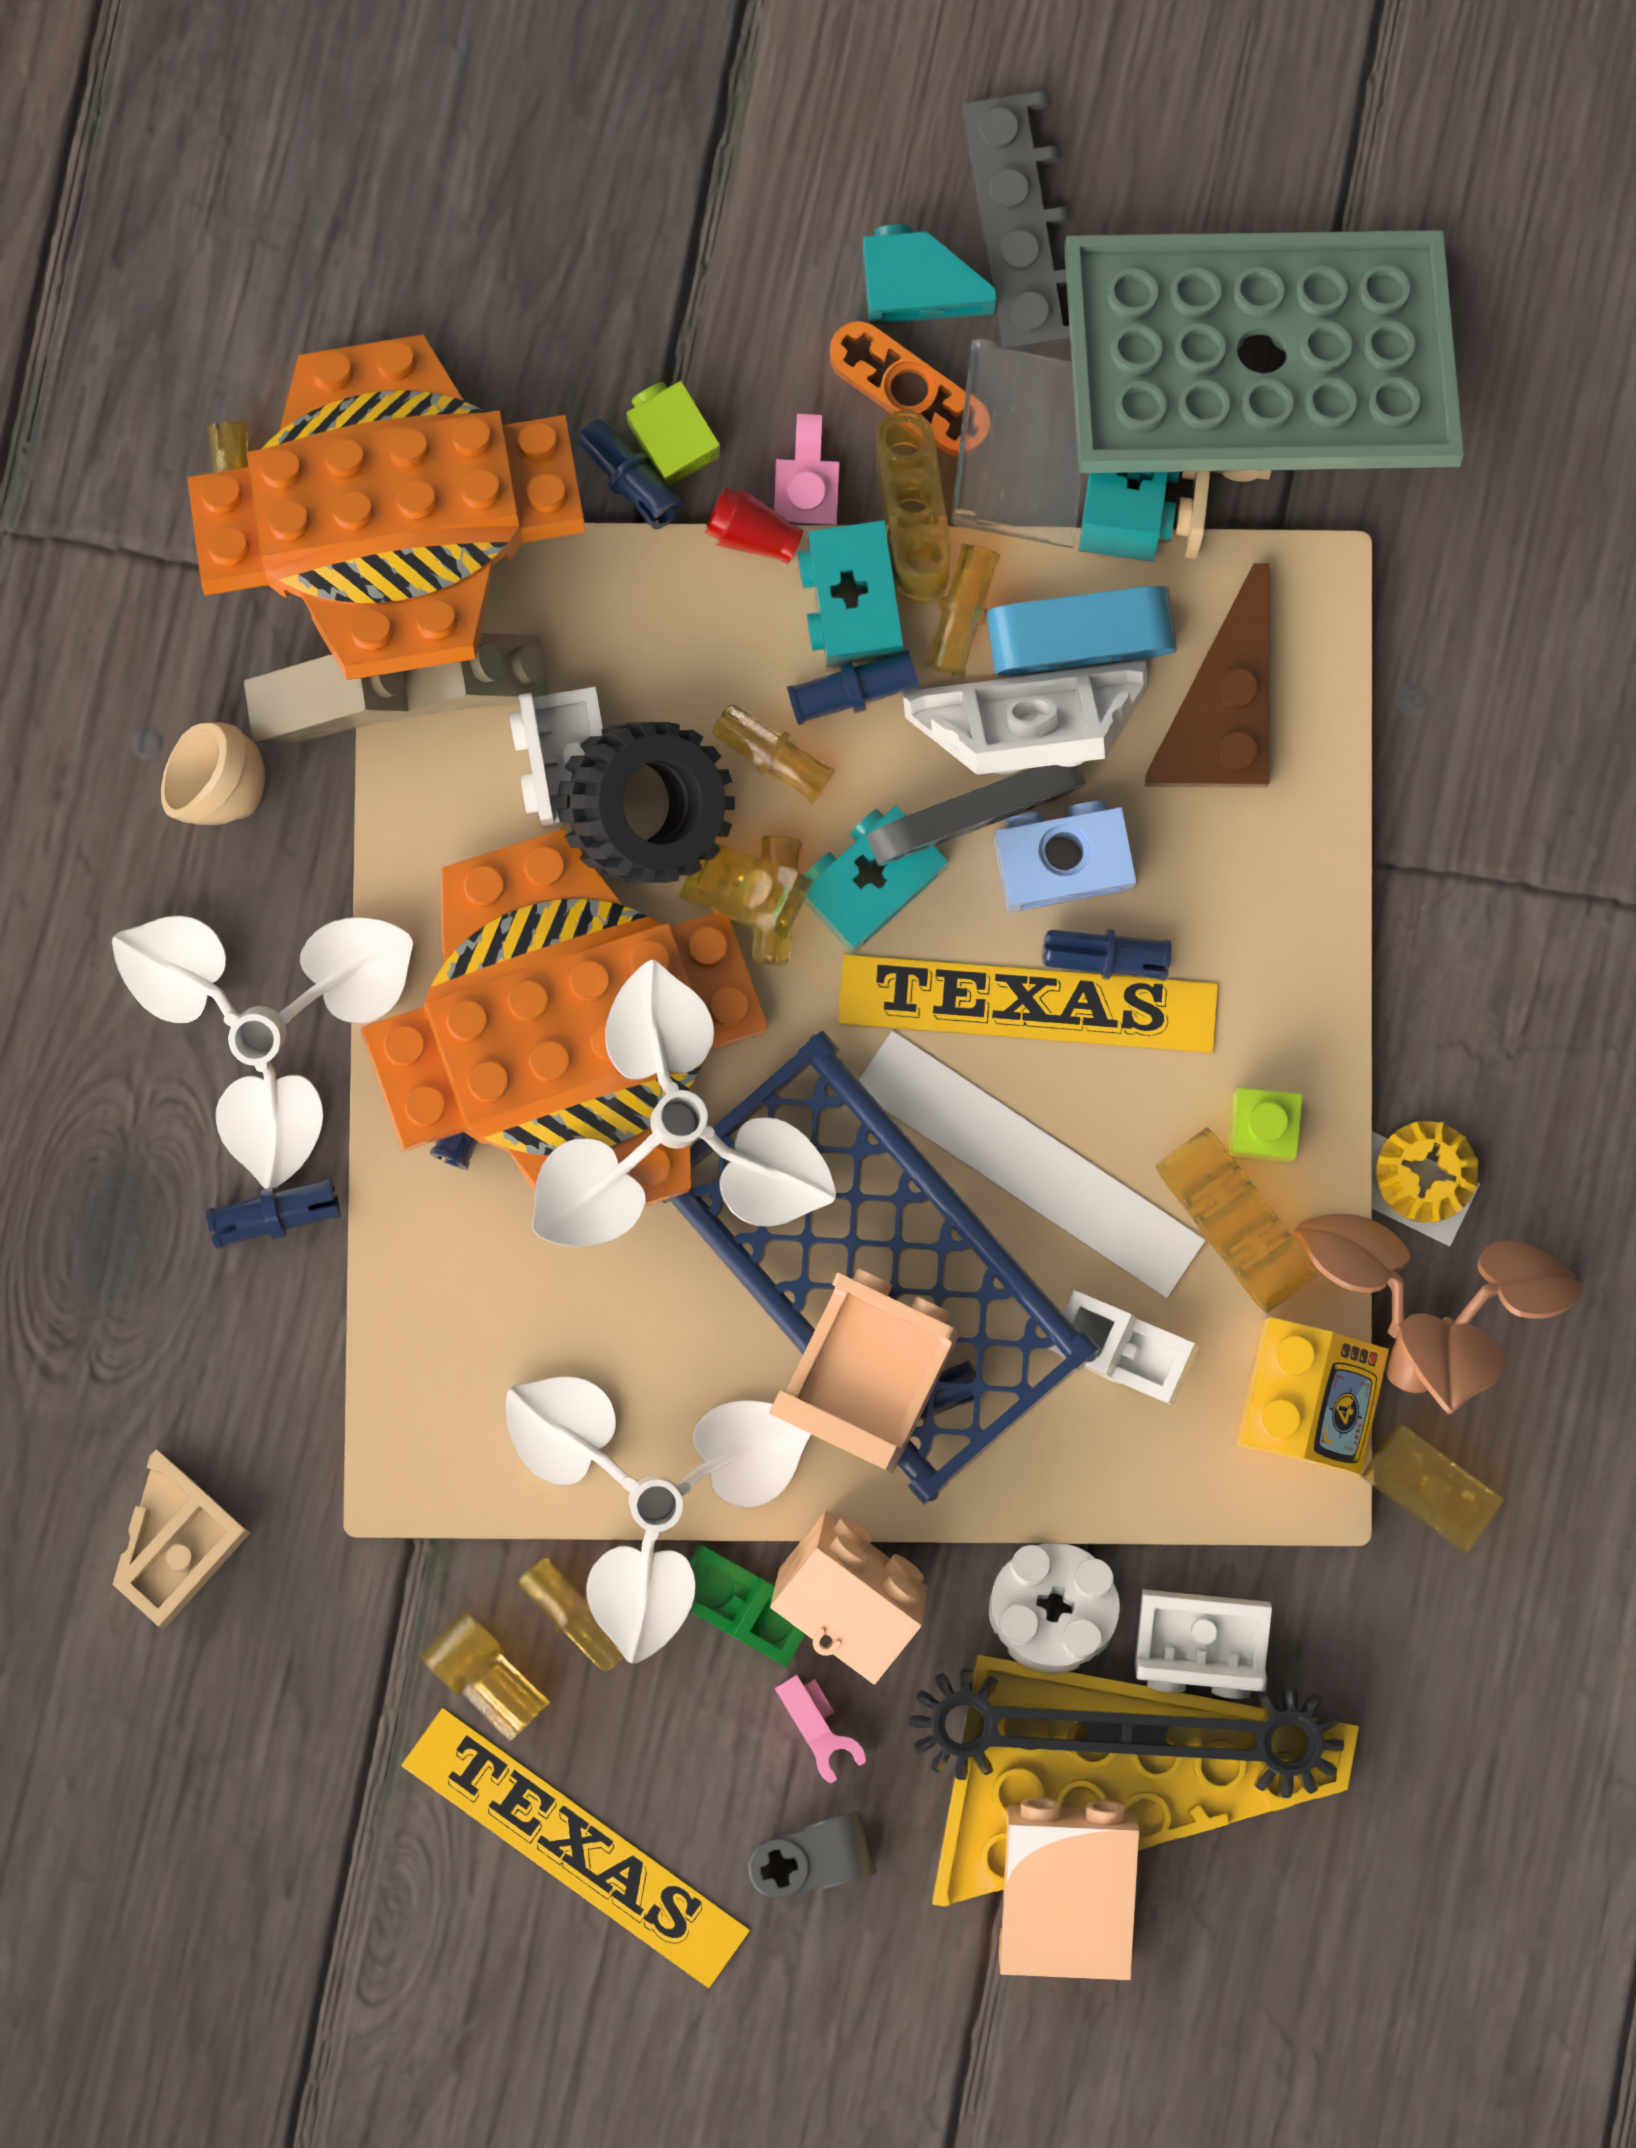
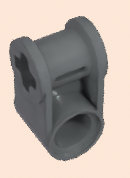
(822, 1853)

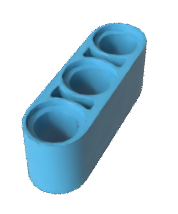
(1081, 631)

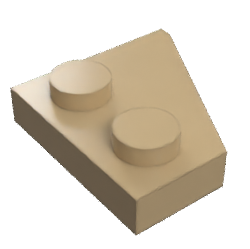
(174, 1542)

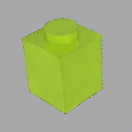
(672, 432)
(1264, 1125)

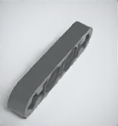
(972, 811)

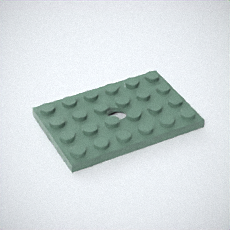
(1361, 337)

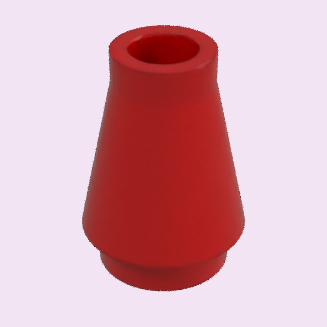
(752, 527)

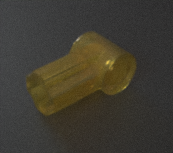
(475, 1666)

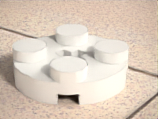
(1023, 1625)

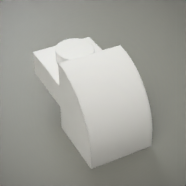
(1131, 1349)

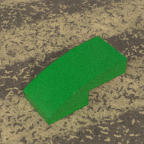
(741, 1606)

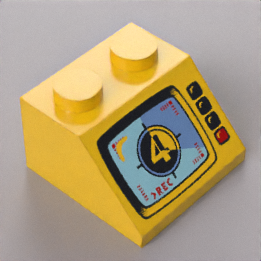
(1311, 1395)

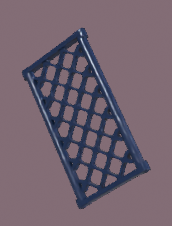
(1076, 1346)

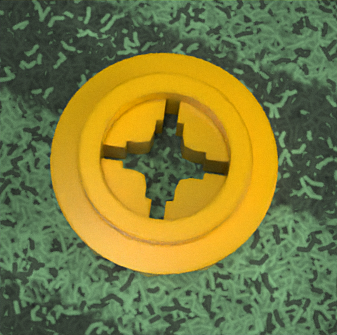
(1400, 1185)

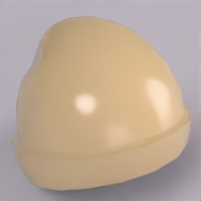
(213, 776)

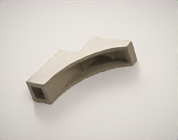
(320, 701)

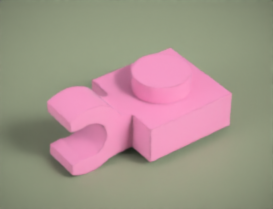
(806, 486)
(808, 1709)

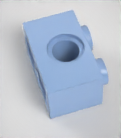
(1034, 883)

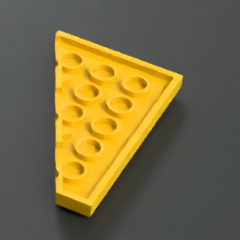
(1167, 1792)

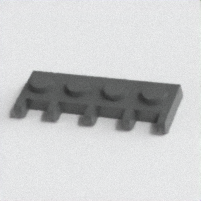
(1015, 219)

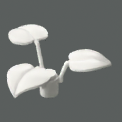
(660, 1030)
(266, 1121)
(632, 1592)

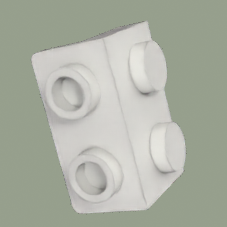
(552, 733)
(1202, 1643)

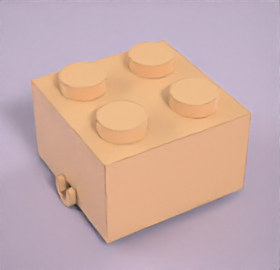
(852, 1593)

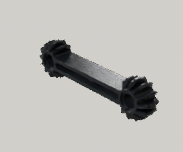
(1130, 1733)

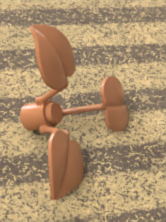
(1432, 1353)

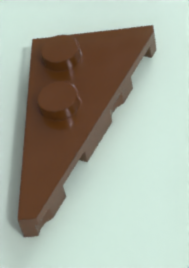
(1224, 719)

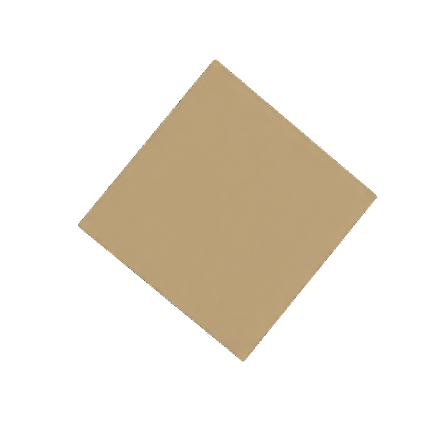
(1246, 883)

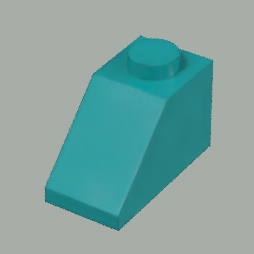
(919, 279)

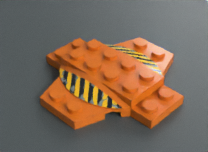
(385, 506)
(523, 1010)

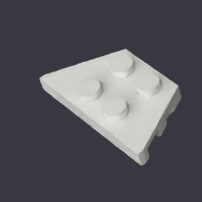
(1030, 718)

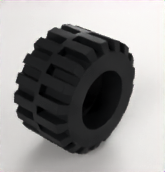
(693, 791)

